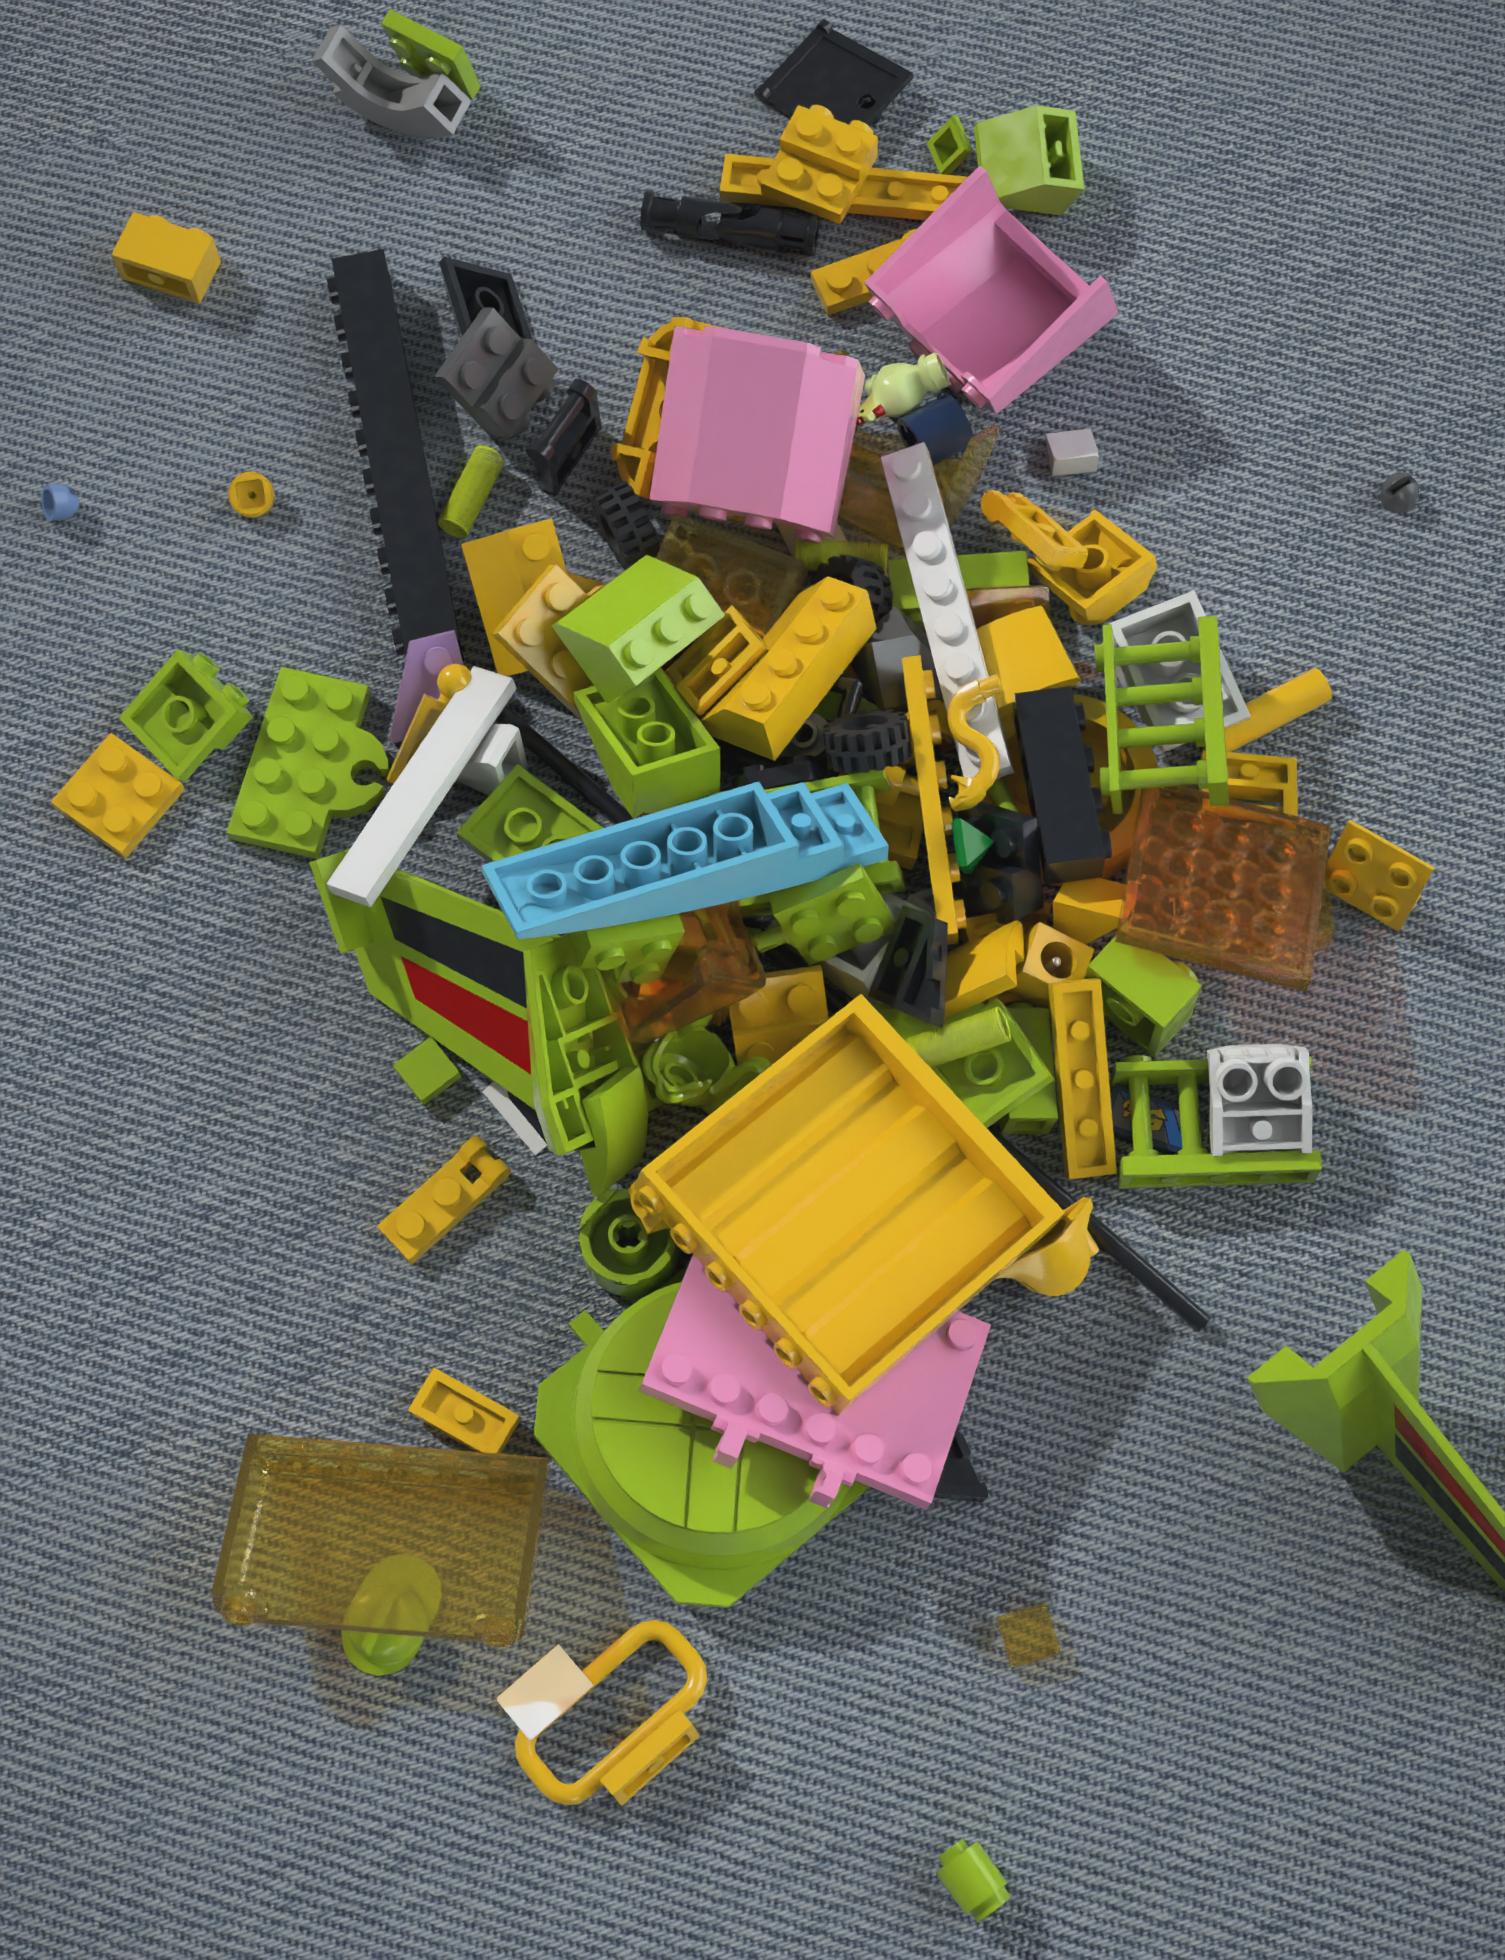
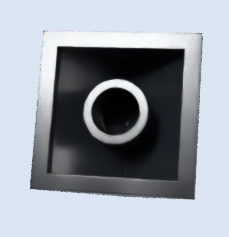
(479, 287)

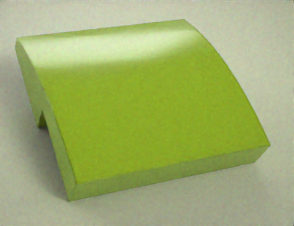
(618, 1126)

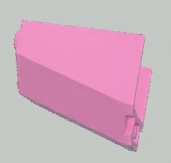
(987, 297)
(756, 430)

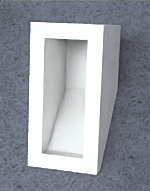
(494, 758)

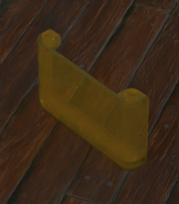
(382, 1539)

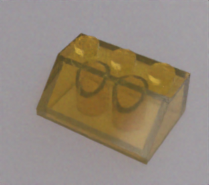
(735, 570)

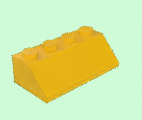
(803, 661)

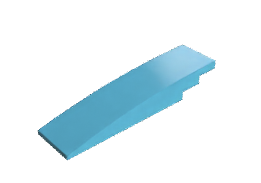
(685, 859)

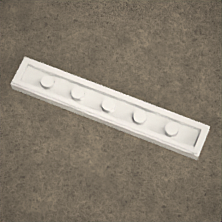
(421, 787)

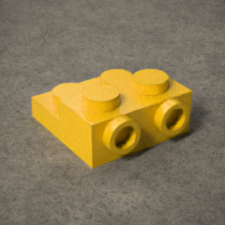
(821, 163)
(779, 1014)

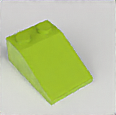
(651, 745)

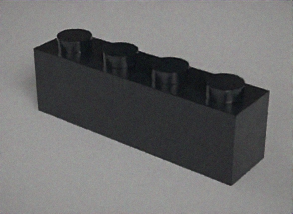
(1059, 784)

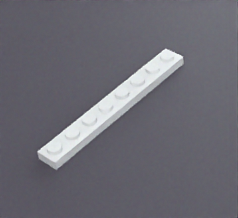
(942, 594)

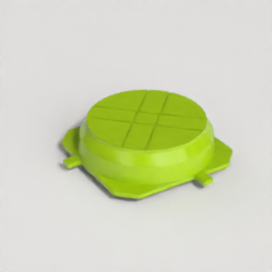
(651, 1469)

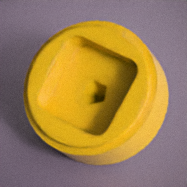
(251, 494)

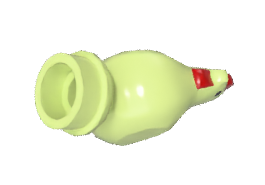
(901, 388)

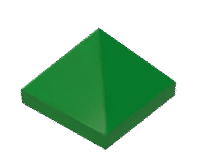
(969, 845)

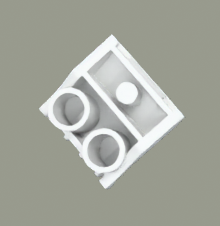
(1260, 1098)

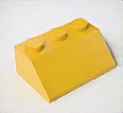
(502, 573)

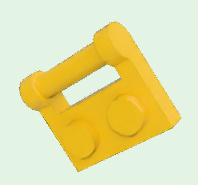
(1262, 779)

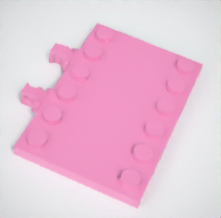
(885, 1439)

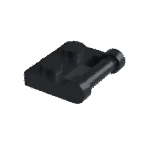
(566, 437)

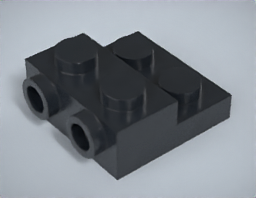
(1009, 872)

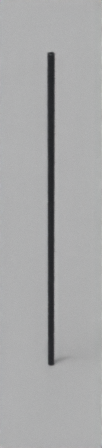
(835, 1002)

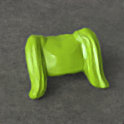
(697, 1068)

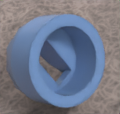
(59, 502)

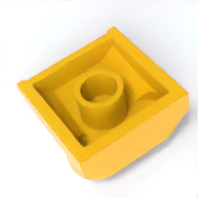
(1111, 577)

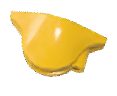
(1060, 1257)

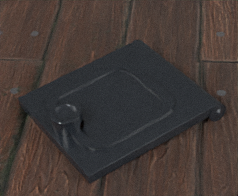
(836, 75)

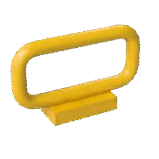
(645, 1749)

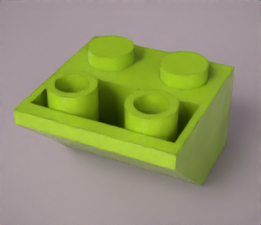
(1032, 158)

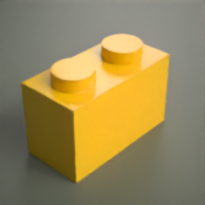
(166, 257)

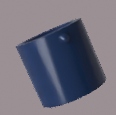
(939, 425)

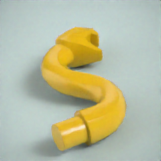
(973, 789)

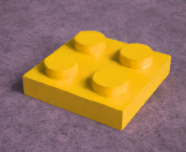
(118, 795)

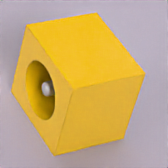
(1049, 959)

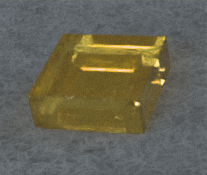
(1028, 1636)

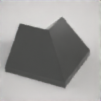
(881, 657)

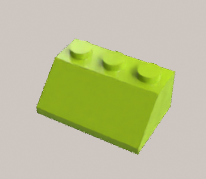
(637, 624)

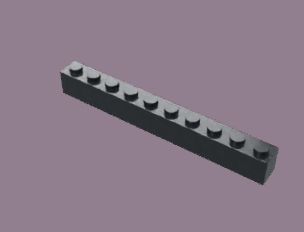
(394, 449)

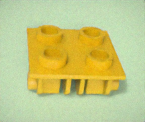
(1376, 875)

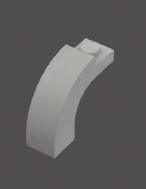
(405, 103)

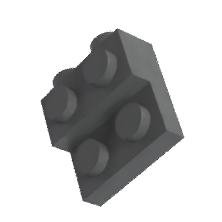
(497, 375)

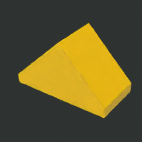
(1087, 908)

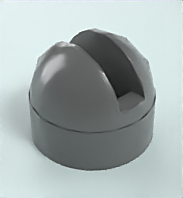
(1403, 499)

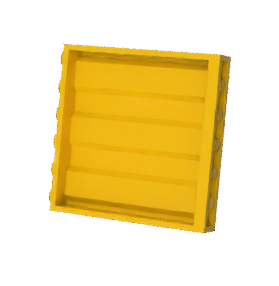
(847, 1203)

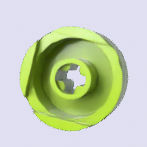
(630, 1269)

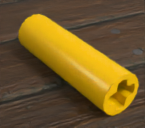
(1279, 708)

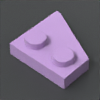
(422, 666)

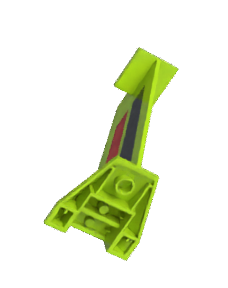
(493, 1000)
(1370, 1398)

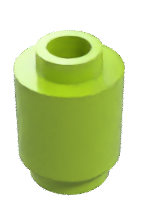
(972, 1879)

